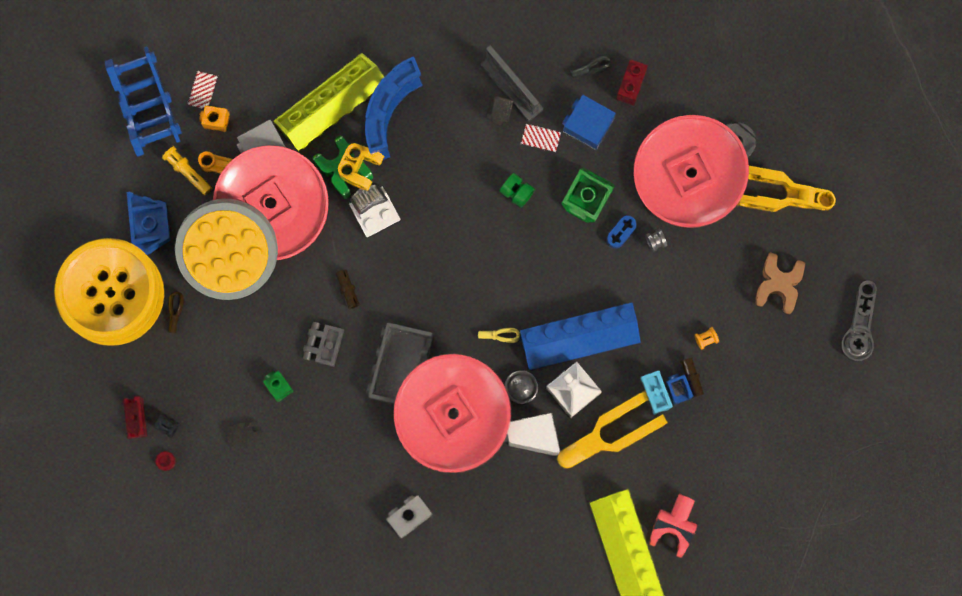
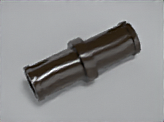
(347, 289)
(692, 377)

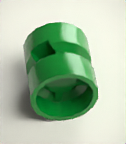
(522, 194)

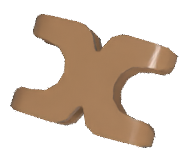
(780, 283)

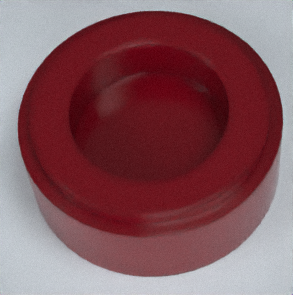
(165, 461)

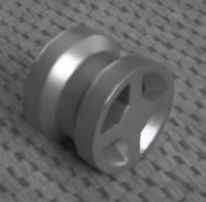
(656, 240)

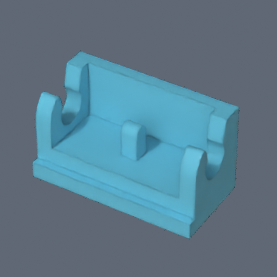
(656, 392)

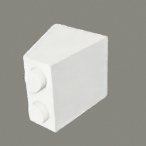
(534, 435)

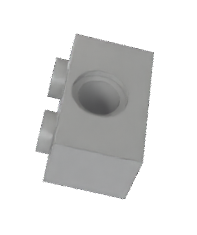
(404, 527)

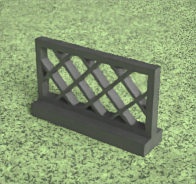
(511, 84)

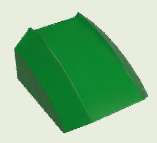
(587, 195)

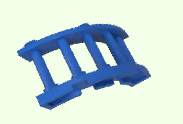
(385, 98)
(130, 110)

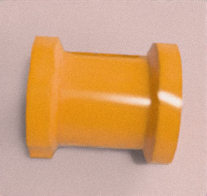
(702, 343)

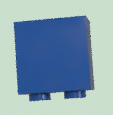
(588, 121)

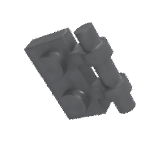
(328, 347)

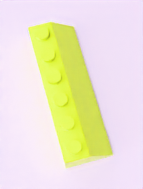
(329, 102)
(625, 545)

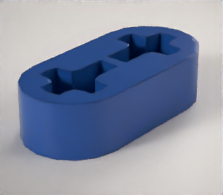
(618, 229)

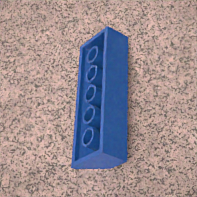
(580, 336)

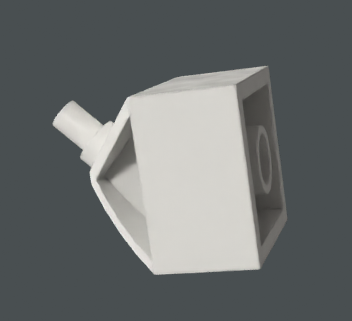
(573, 389)

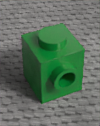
(277, 385)

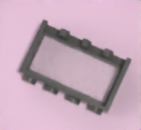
(397, 357)

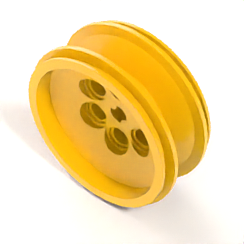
(82, 272)

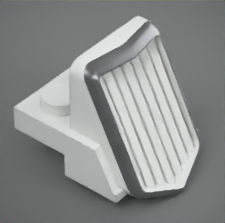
(373, 209)

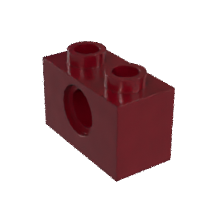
(632, 82)

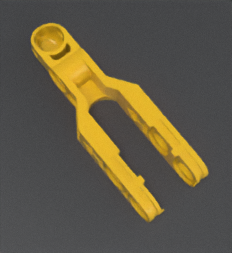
(797, 194)
(593, 443)

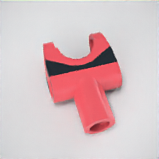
(676, 524)

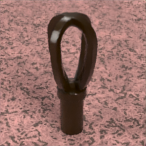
(174, 317)

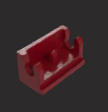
(135, 417)

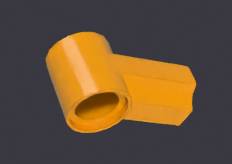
(218, 162)

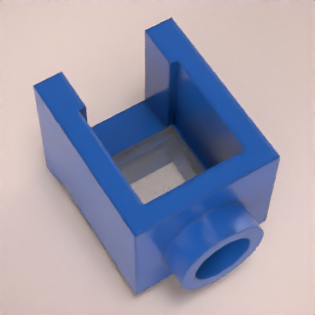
(678, 388)

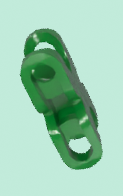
(330, 168)

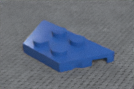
(148, 222)

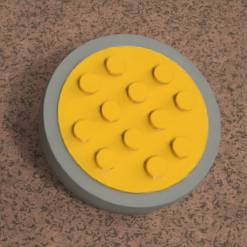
(226, 249)

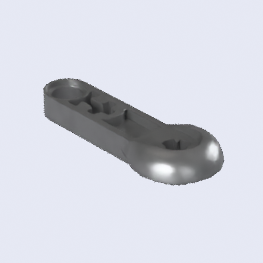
(861, 326)

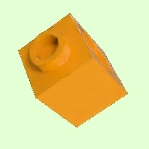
(222, 121)

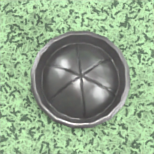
(521, 387)

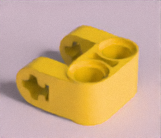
(355, 163)

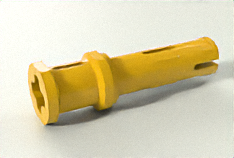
(182, 166)

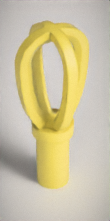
(494, 335)

